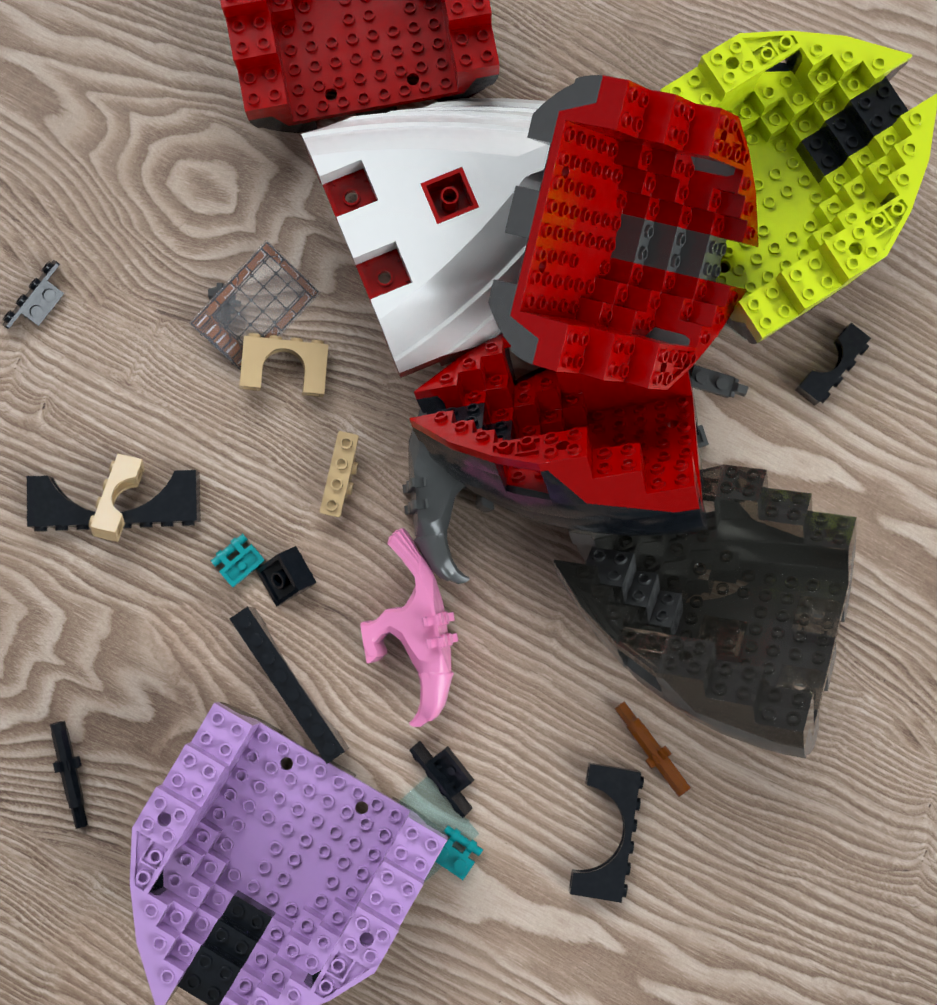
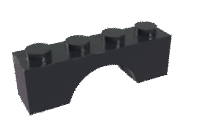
(848, 345)

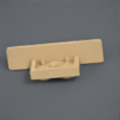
(340, 474)

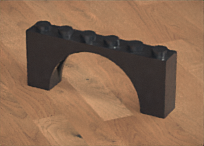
(608, 878)

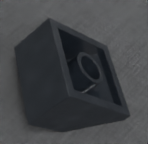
(286, 576)

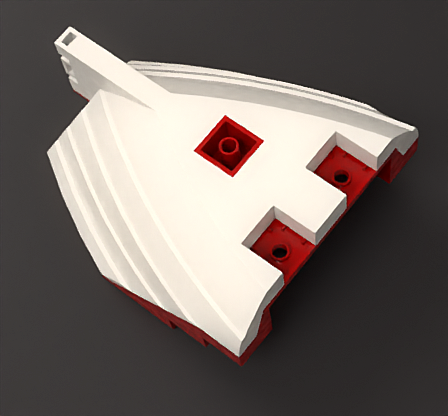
(431, 215)

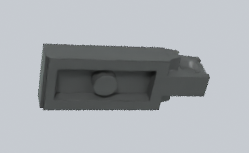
(716, 383)

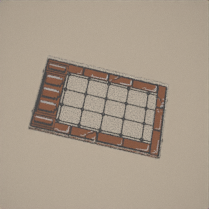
(257, 299)

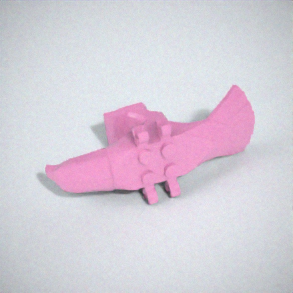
(420, 628)

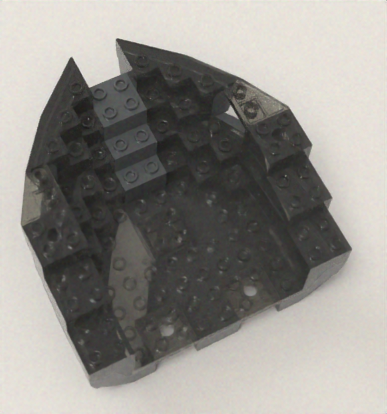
(727, 611)

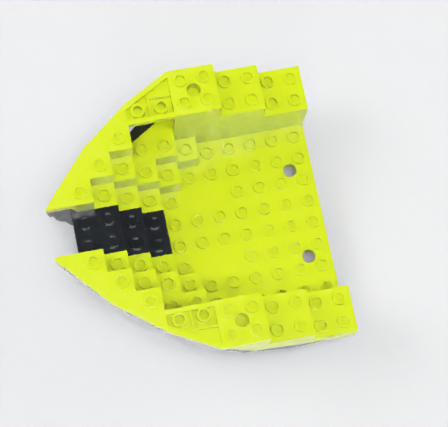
(828, 160)

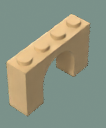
(311, 355)

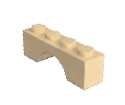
(124, 474)

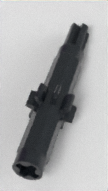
(67, 766)

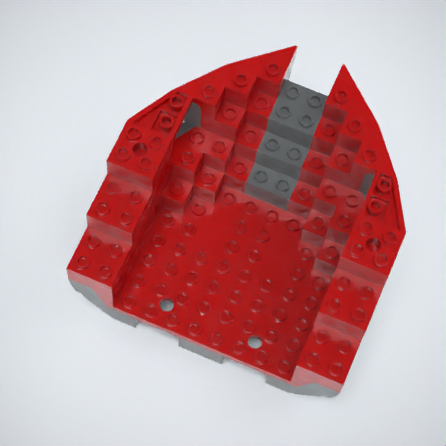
(627, 233)

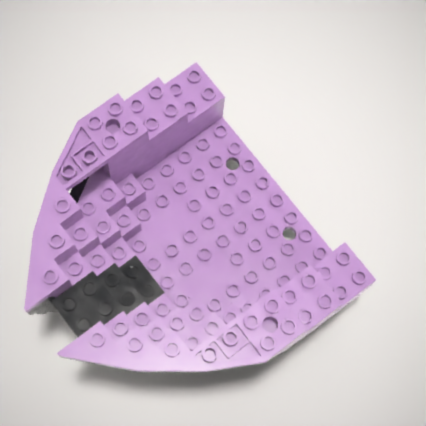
(269, 875)

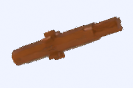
(657, 755)

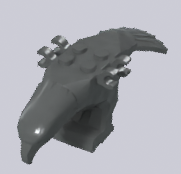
(431, 507)

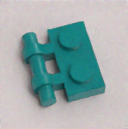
(241, 565)
(454, 859)

